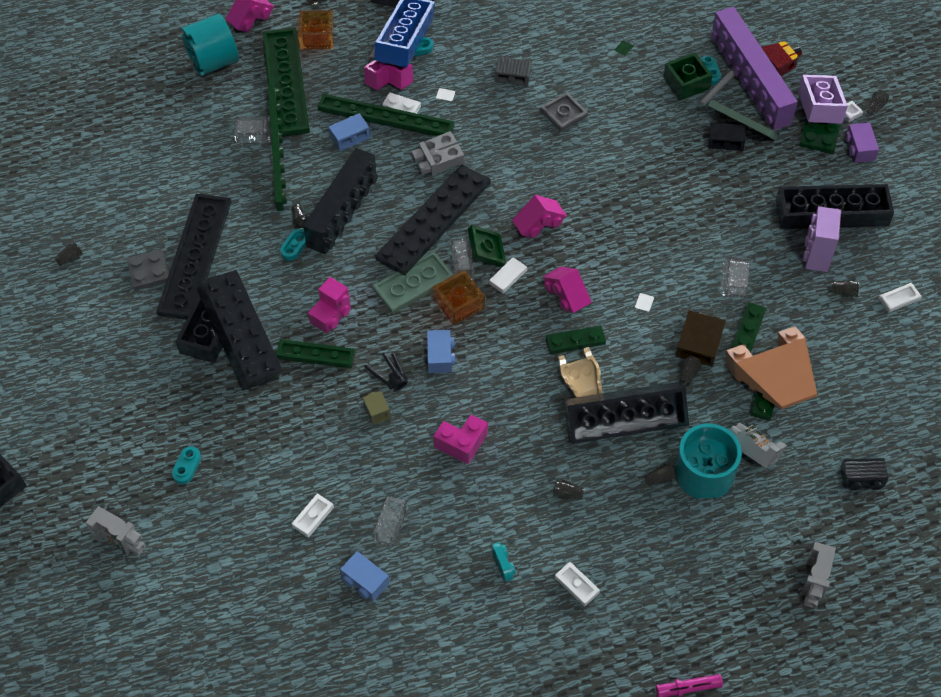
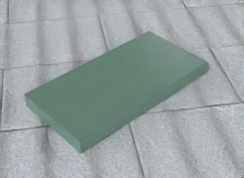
(743, 120)
(400, 290)

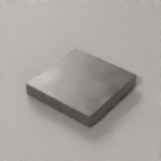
(563, 111)

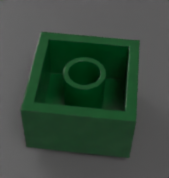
(687, 76)

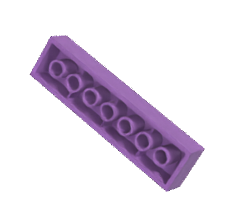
(753, 68)

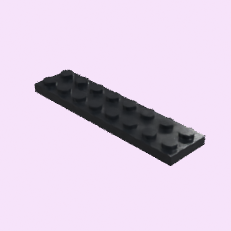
(432, 220)
(194, 255)

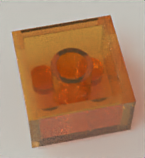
(316, 29)
(459, 297)

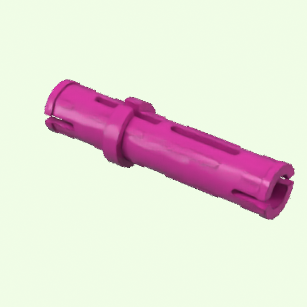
(712, 682)

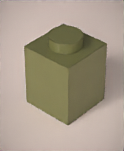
(376, 407)

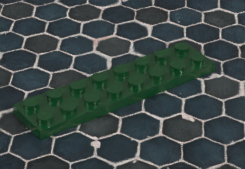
(286, 72)

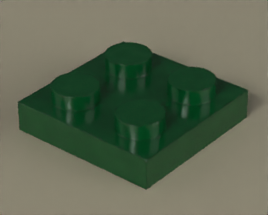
(820, 136)
(486, 246)

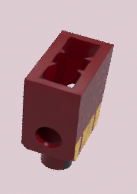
(782, 56)

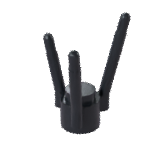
(397, 378)

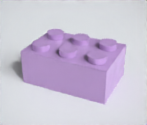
(822, 99)
(822, 239)

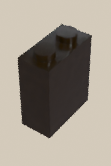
(700, 337)

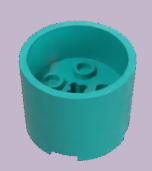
(210, 44)
(707, 461)

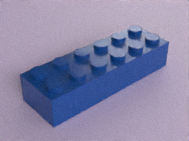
(404, 32)

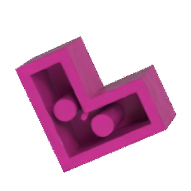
(246, 11)
(380, 74)
(537, 214)
(569, 287)
(332, 306)
(461, 442)

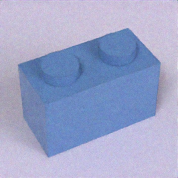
(349, 132)
(439, 351)
(364, 576)

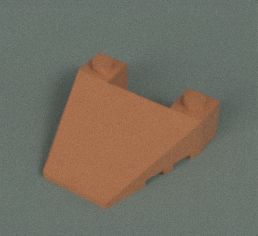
(780, 373)

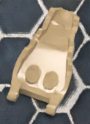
(582, 375)

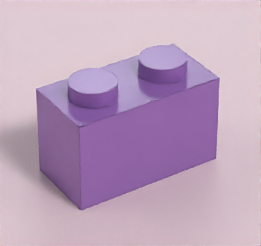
(861, 142)

